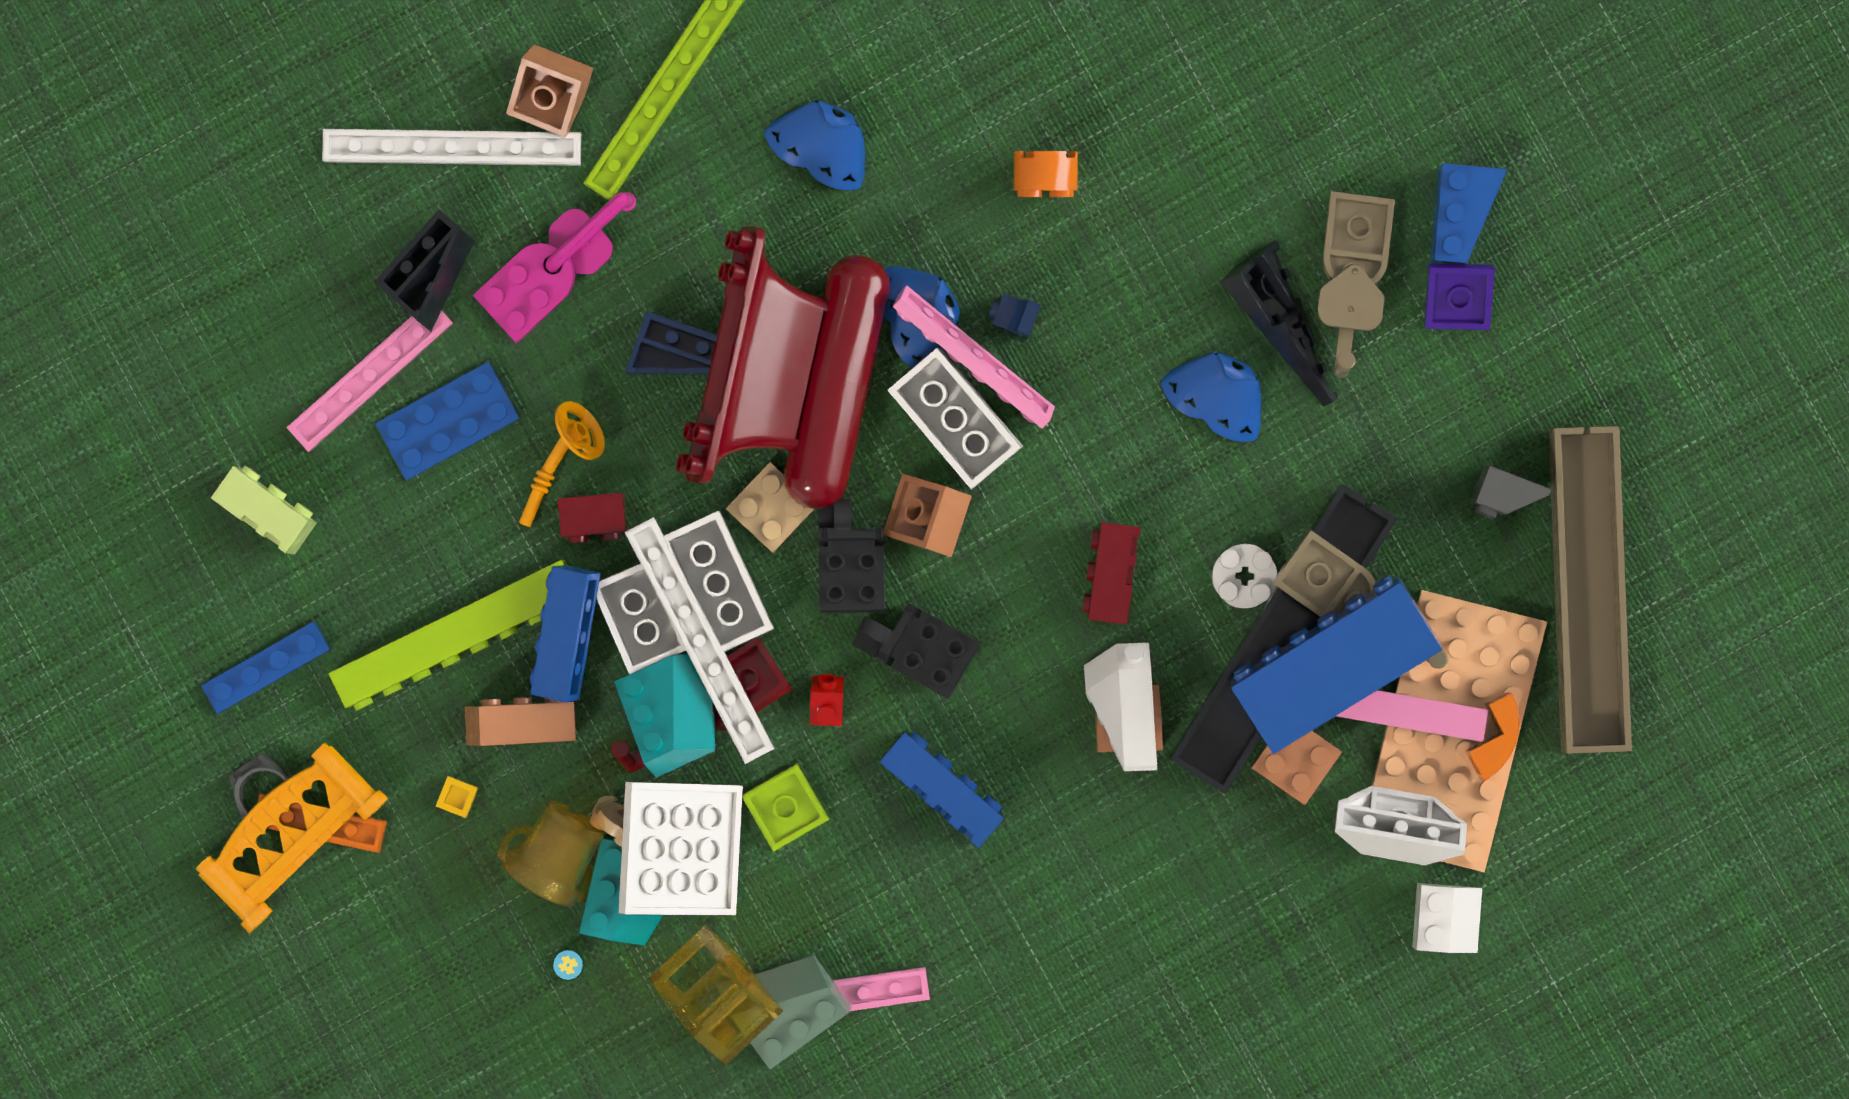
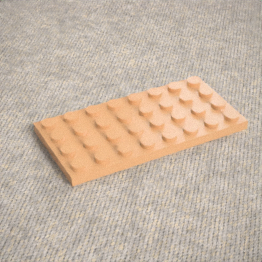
(1487, 658)

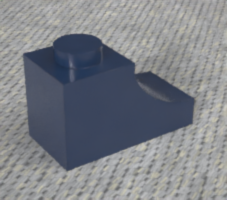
(1014, 315)

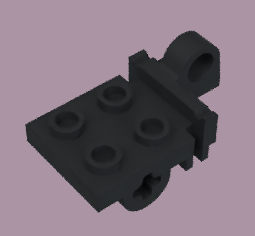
(850, 565)
(922, 649)

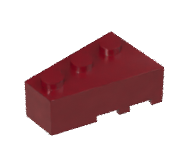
(1111, 573)

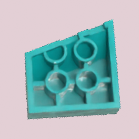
(668, 713)
(601, 911)

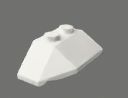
(1400, 826)

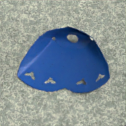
(821, 143)
(932, 290)
(1218, 394)

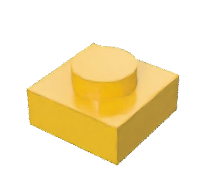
(457, 796)

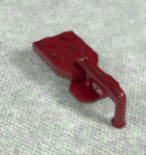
(759, 678)

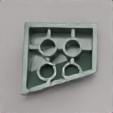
(808, 1004)

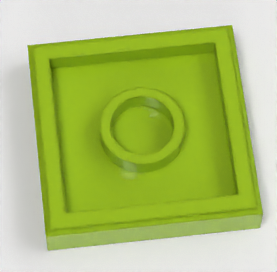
(785, 807)

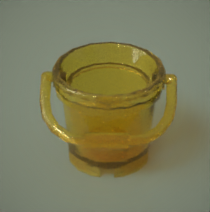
(553, 855)

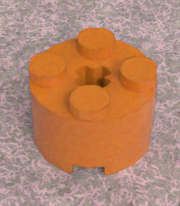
(1046, 172)

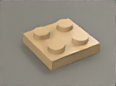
(768, 508)

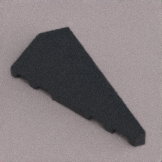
(1265, 296)

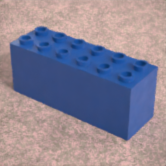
(1334, 663)

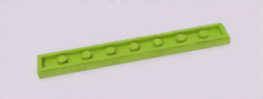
(661, 96)

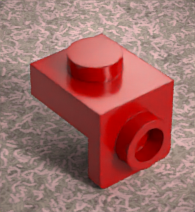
(826, 700)

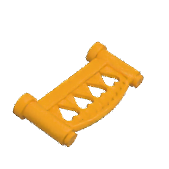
(346, 796)

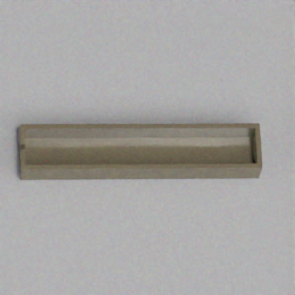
(1590, 589)

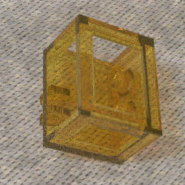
(725, 1005)

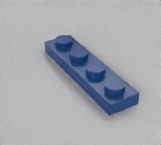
(266, 667)

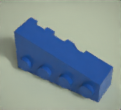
(942, 788)

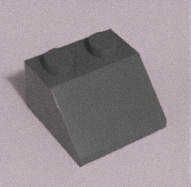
(1502, 492)

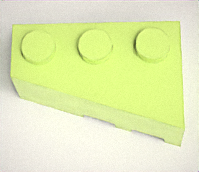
(264, 509)

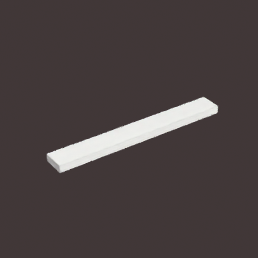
(451, 147)
(699, 640)

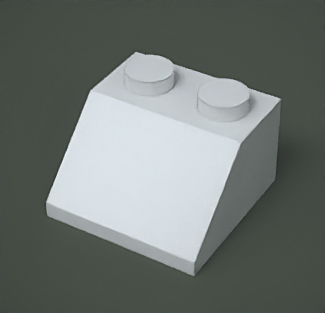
(1447, 918)

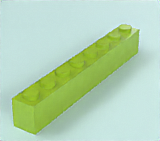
(442, 641)

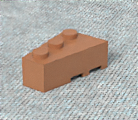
(519, 722)

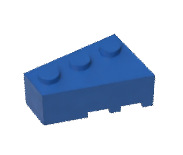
(1461, 209)

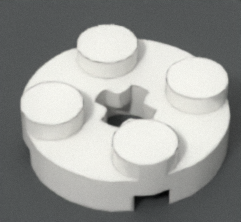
(1230, 588)

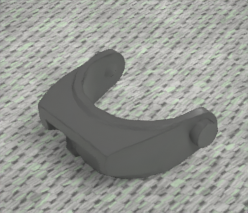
(239, 777)

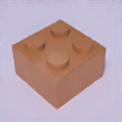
(1298, 766)

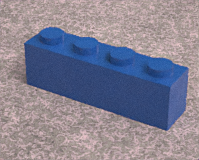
(564, 633)

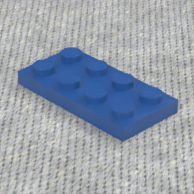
(447, 421)

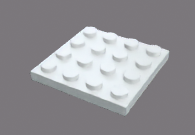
(680, 849)

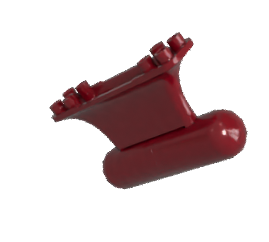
(789, 370)

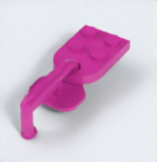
(525, 290)

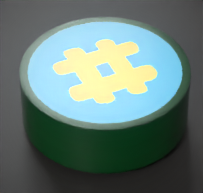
(568, 964)

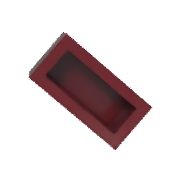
(592, 516)

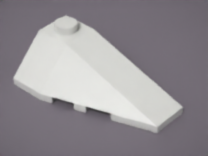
(1122, 695)

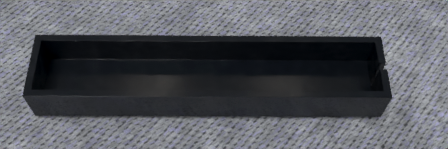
(1221, 730)

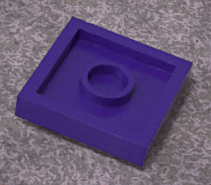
(1459, 296)

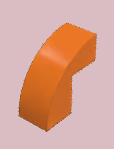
(1494, 752)

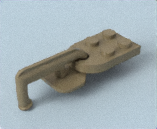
(1354, 263)
(1327, 578)

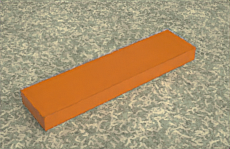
(353, 833)

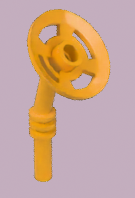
(572, 437)

